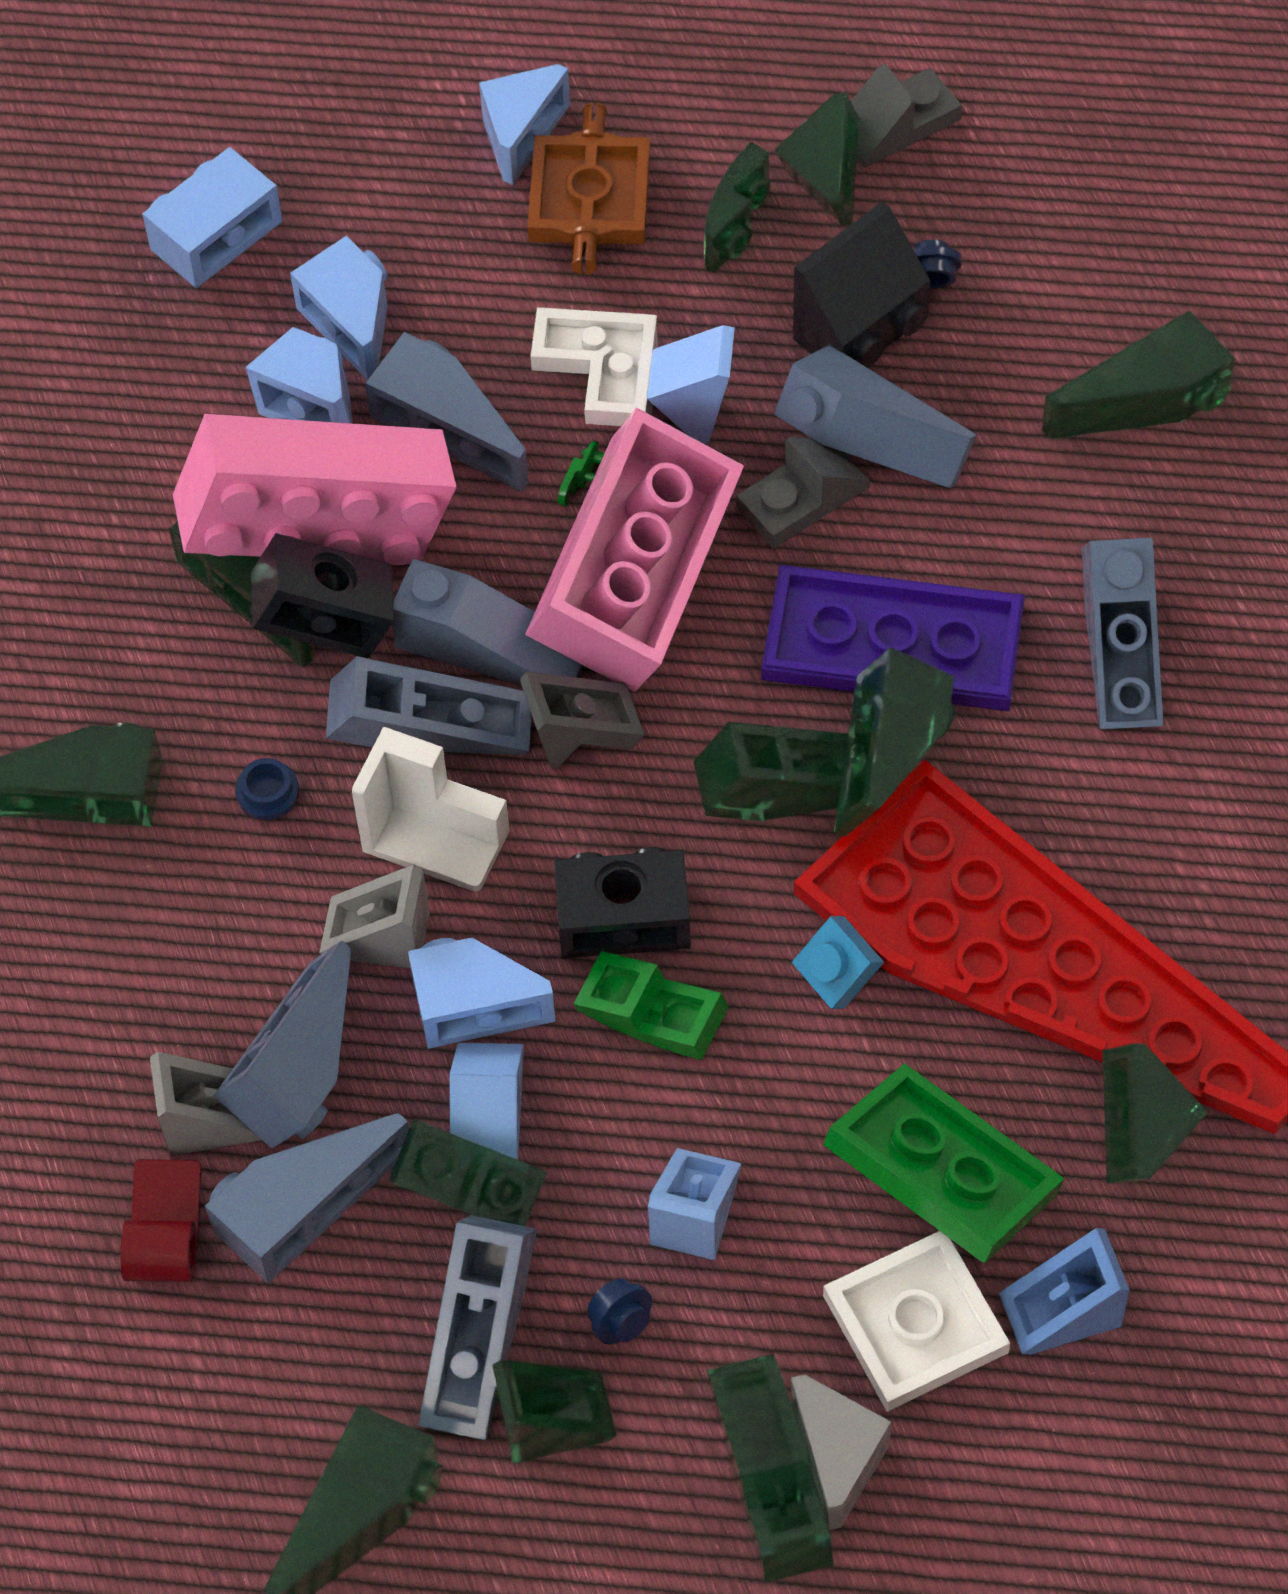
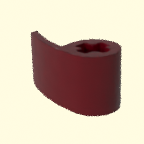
(164, 1222)

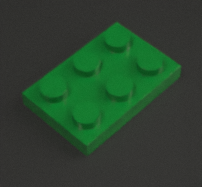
(943, 1162)

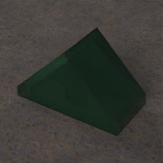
(824, 156)
(1144, 1113)
(551, 1408)

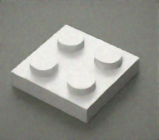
(916, 1320)

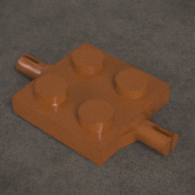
(589, 189)

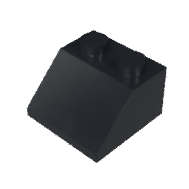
(860, 290)

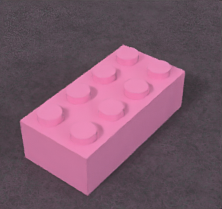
(314, 481)
(635, 550)

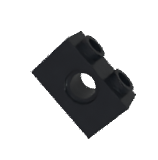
(322, 596)
(650, 923)

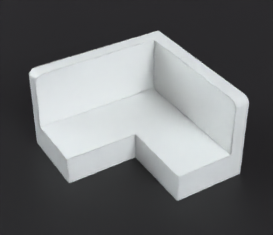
(606, 346)
(422, 818)

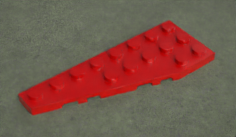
(1006, 931)

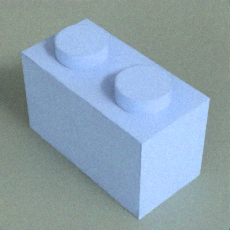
(212, 217)

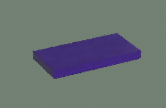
(838, 623)

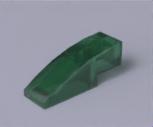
(771, 1468)

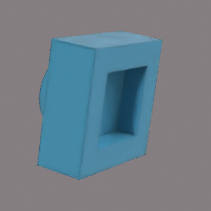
(837, 962)

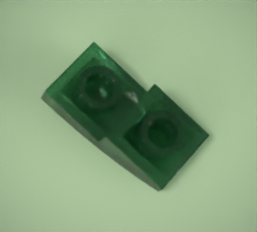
(729, 213)
(466, 1175)

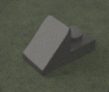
(900, 113)
(800, 491)
(580, 712)

